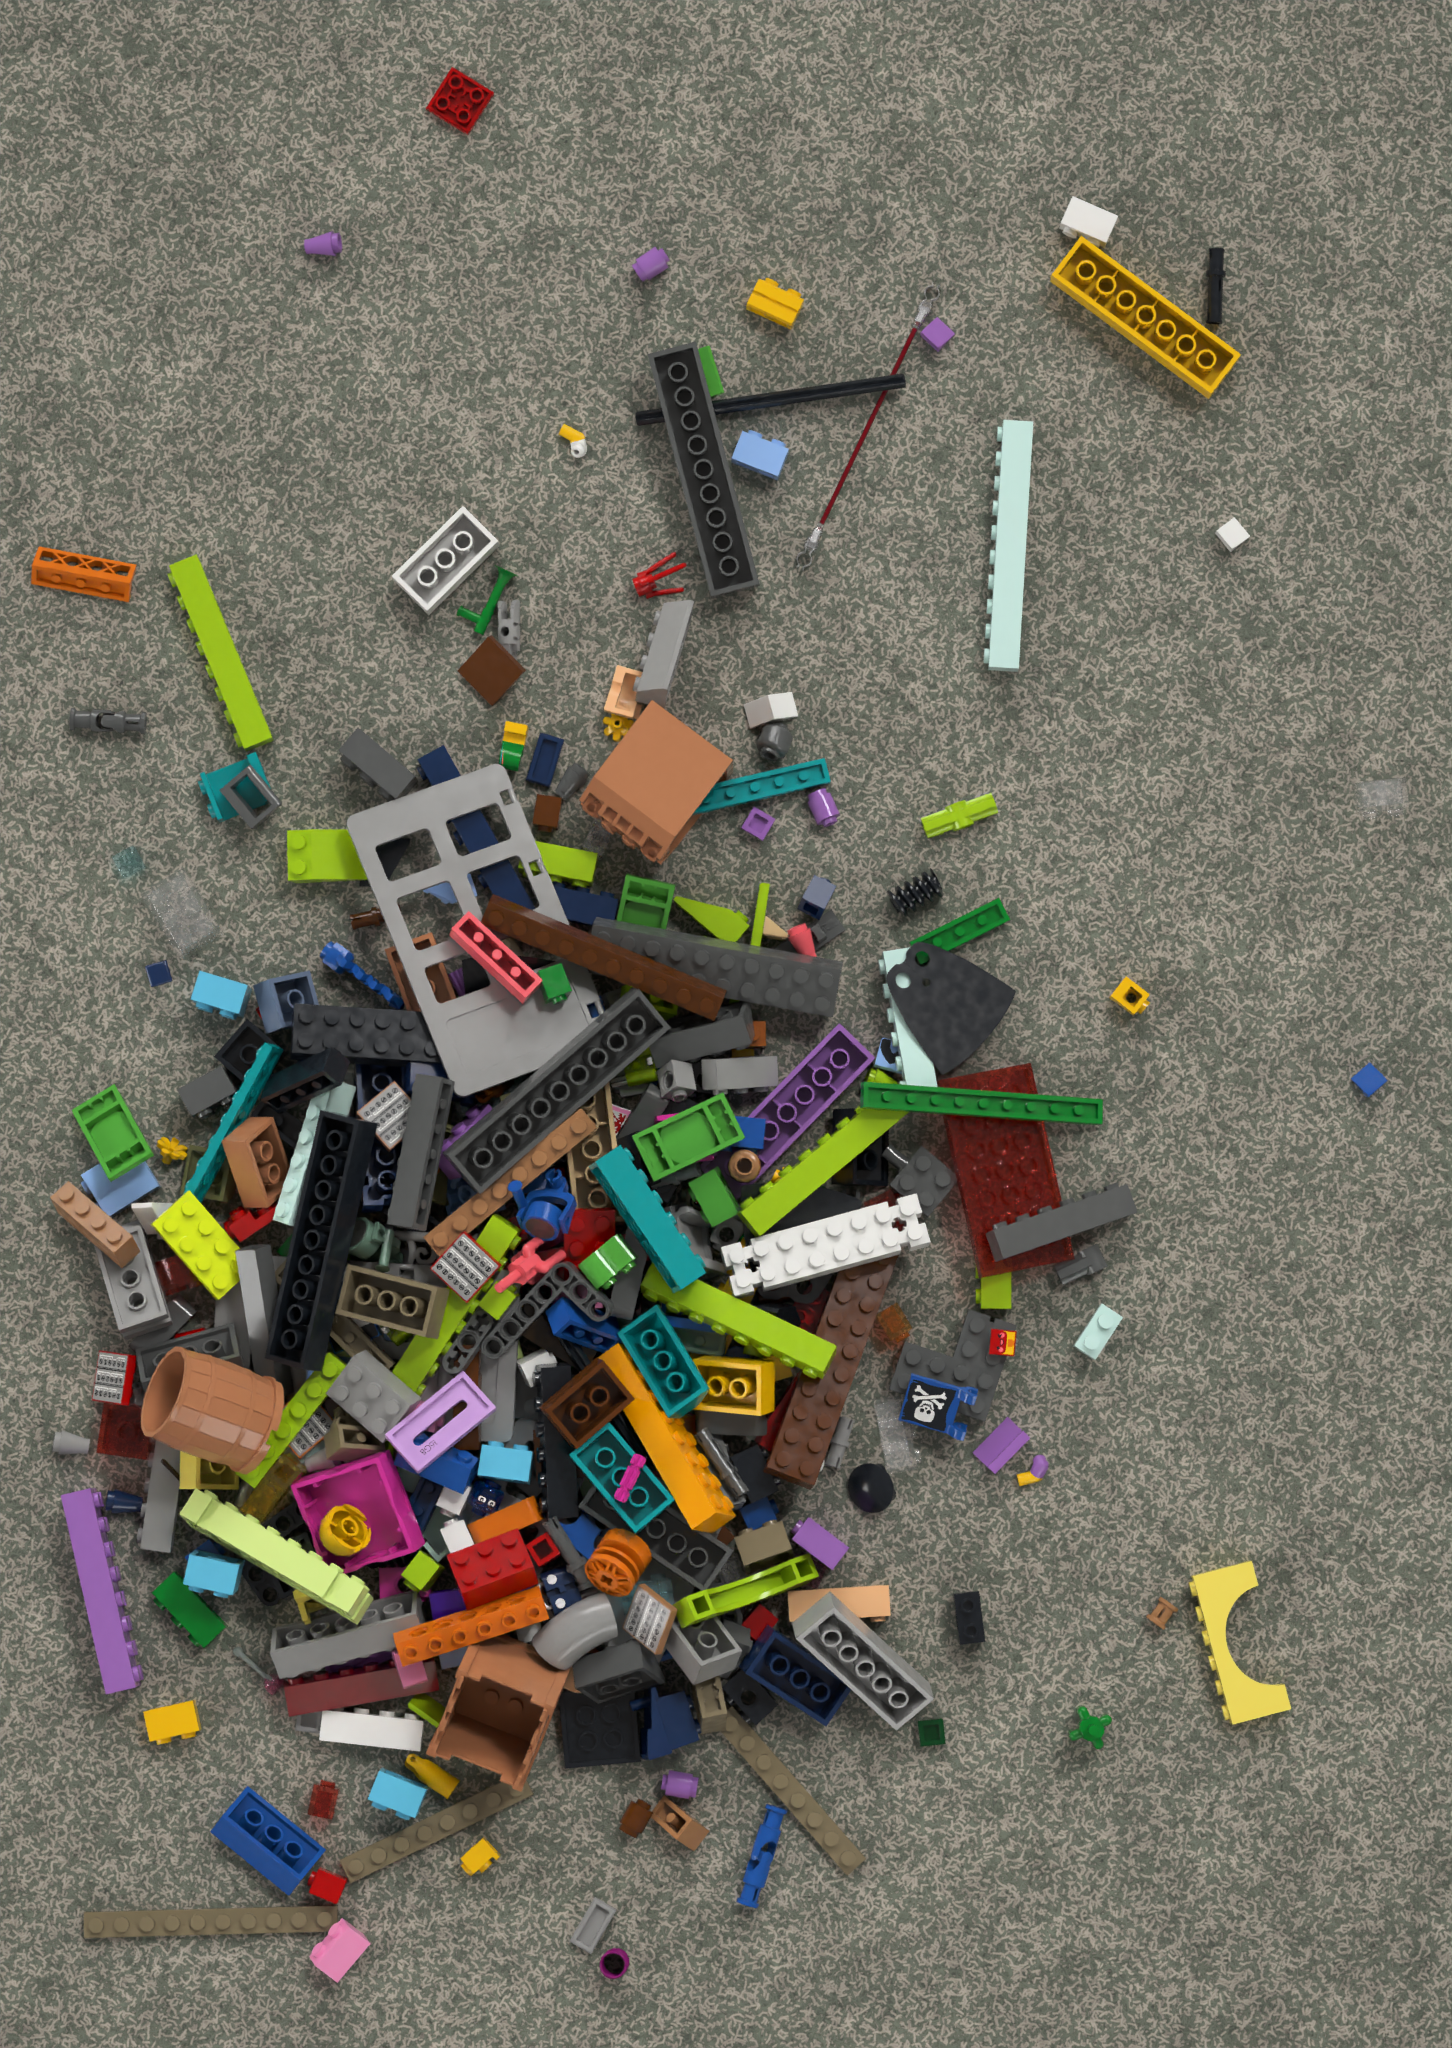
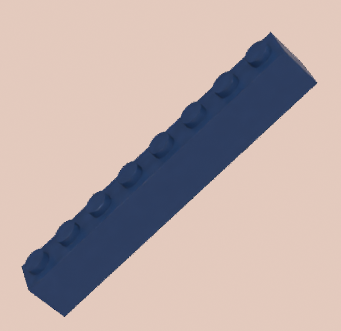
(475, 832)

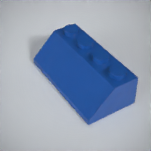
(268, 1840)

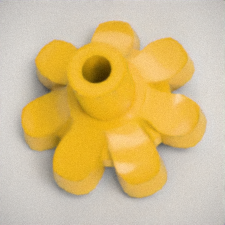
(617, 730)
(171, 1150)

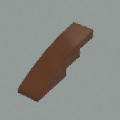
(472, 1440)

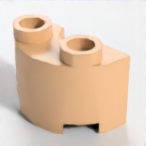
(621, 695)

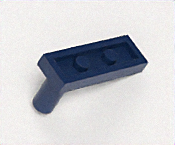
(424, 1501)

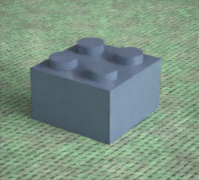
(278, 996)

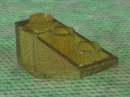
(273, 1487)

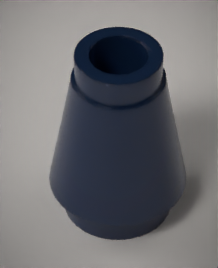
(122, 1502)

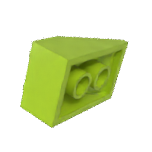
(322, 856)

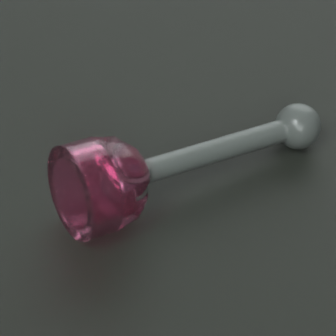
(271, 1682)

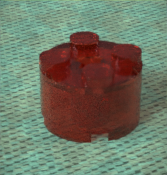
(175, 1275)

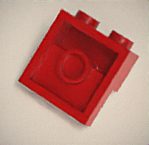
(244, 1222)

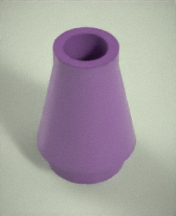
(324, 244)

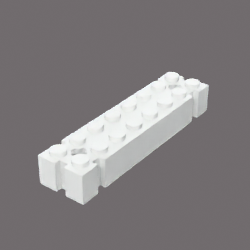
(825, 1246)

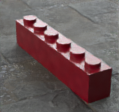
(352, 1687)

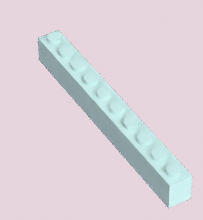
(1010, 545)

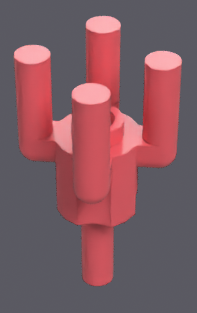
(528, 1266)

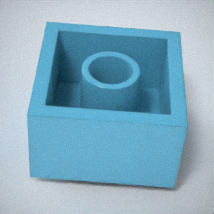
(220, 994)
(506, 1463)
(213, 1573)
(397, 1793)

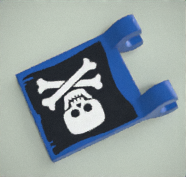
(935, 1405)

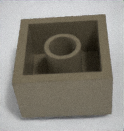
(764, 1546)

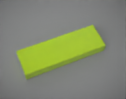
(760, 914)

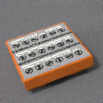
(311, 1433)

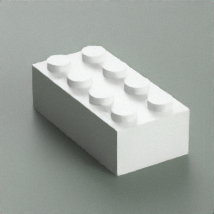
(445, 560)

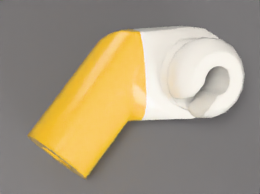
(576, 439)

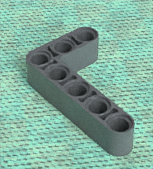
(628, 1285)
(541, 1304)

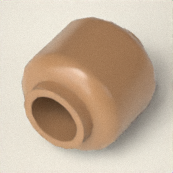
(744, 1166)

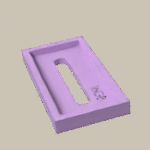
(457, 1390)

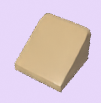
(773, 931)

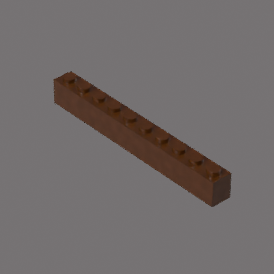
(603, 957)

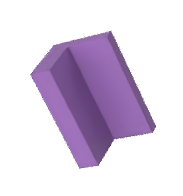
(1001, 1445)

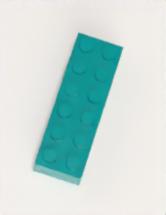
(648, 1219)

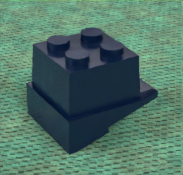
(666, 1722)

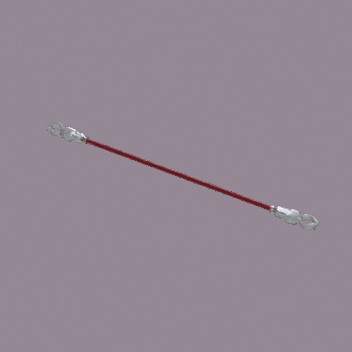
(812, 542)

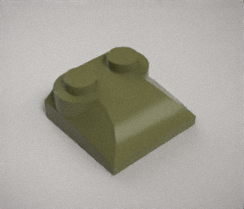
(223, 1185)

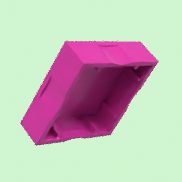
(375, 1490)

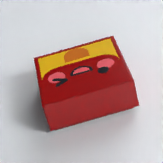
(1002, 1342)

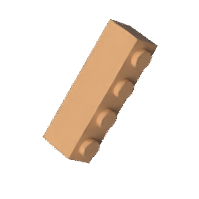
(861, 1600)

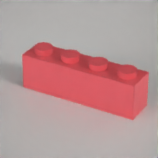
(495, 957)

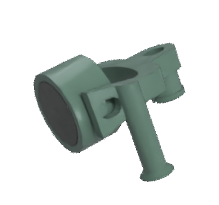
(367, 1240)

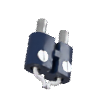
(561, 1589)

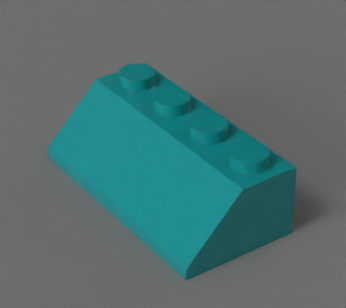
(664, 1363)

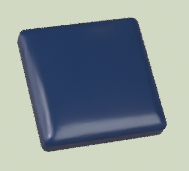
(158, 973)

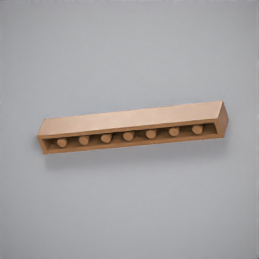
(526, 1170)

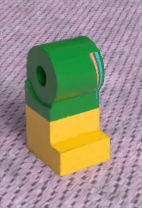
(513, 745)

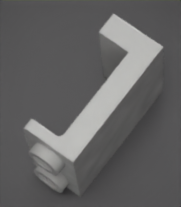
(694, 1227)

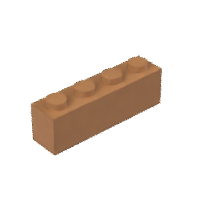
(95, 1224)

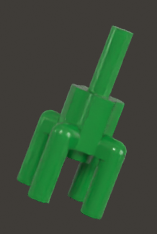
(1090, 1727)

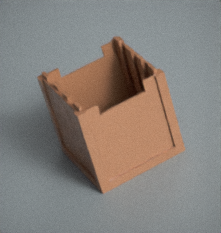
(499, 1708)

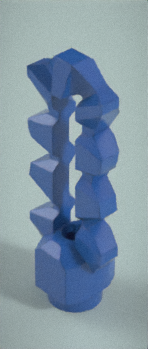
(341, 960)

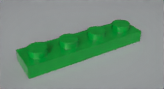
(964, 928)

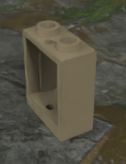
(710, 1705)

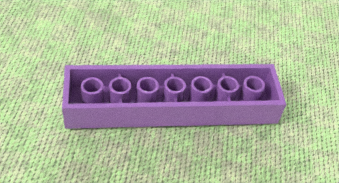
(801, 1099)
(101, 1590)

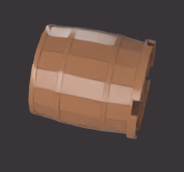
(212, 1409)

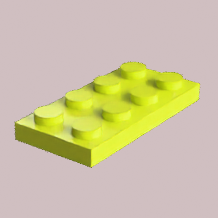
(200, 1244)

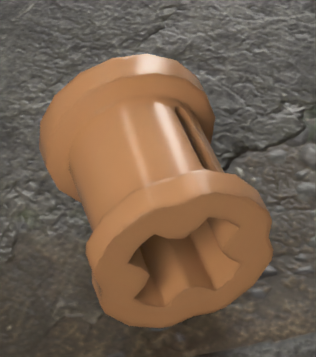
(1169, 1610)

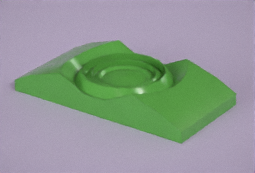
(646, 901)
(112, 1132)
(688, 1137)

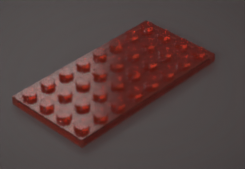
(1003, 1171)

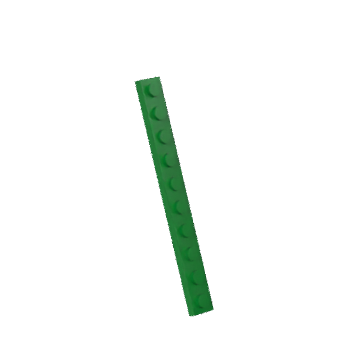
(981, 1103)

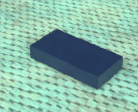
(545, 760)

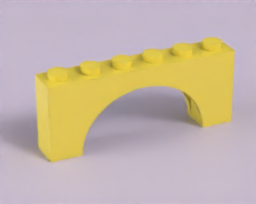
(1216, 1594)

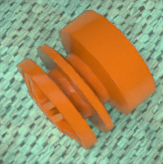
(618, 1562)

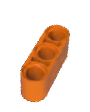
(507, 1519)

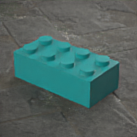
(604, 1463)

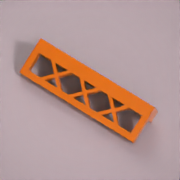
(81, 577)

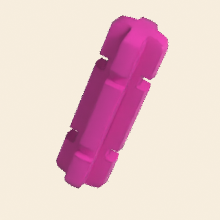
(629, 1478)

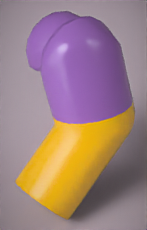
(1036, 1473)

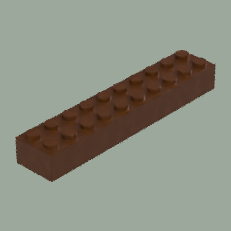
(819, 1402)

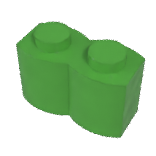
(609, 1261)

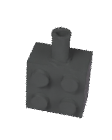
(920, 1175)

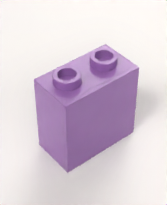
(818, 1542)

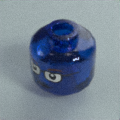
(485, 1497)

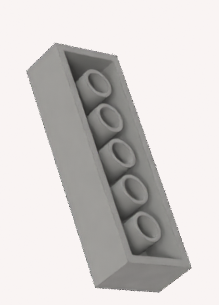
(337, 1640)
(862, 1660)

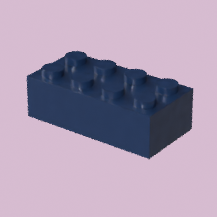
(795, 1675)

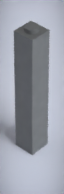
(260, 1302)

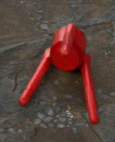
(646, 582)

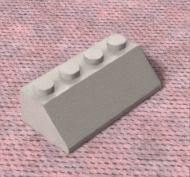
(664, 652)

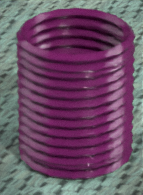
(623, 1954)

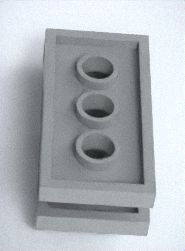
(146, 1289)

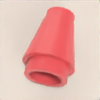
(802, 940)

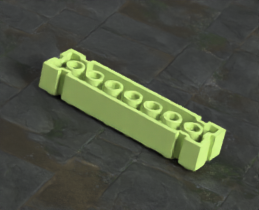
(276, 1555)

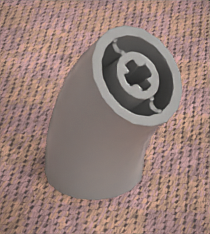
(576, 1631)

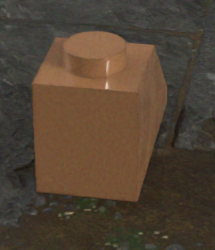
(679, 1823)

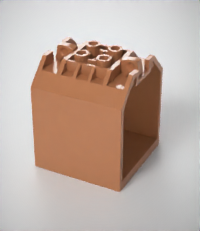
(655, 783)

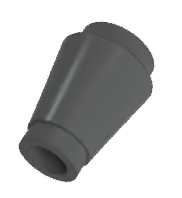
(572, 780)

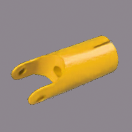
(432, 1775)

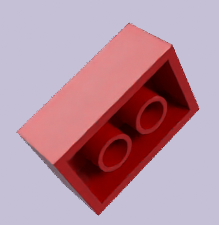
(492, 1569)

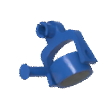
(536, 1212)

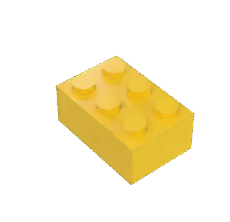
(737, 1385)

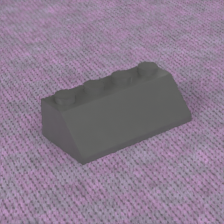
(699, 1036)
(217, 1341)

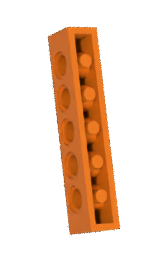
(470, 1626)

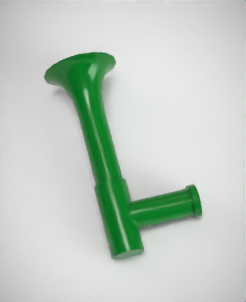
(483, 620)

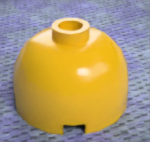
(344, 1530)

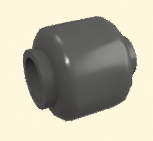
(774, 741)

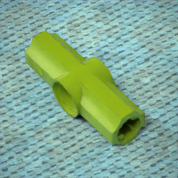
(959, 815)

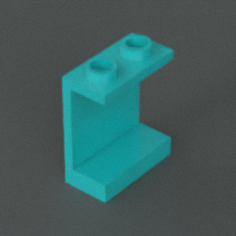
(214, 781)

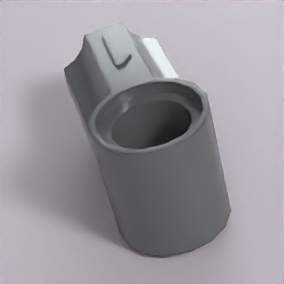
(1085, 1262)

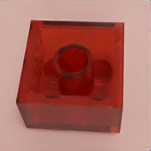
(122, 1432)

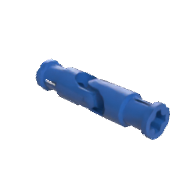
(760, 1860)

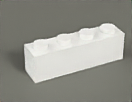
(372, 1729)

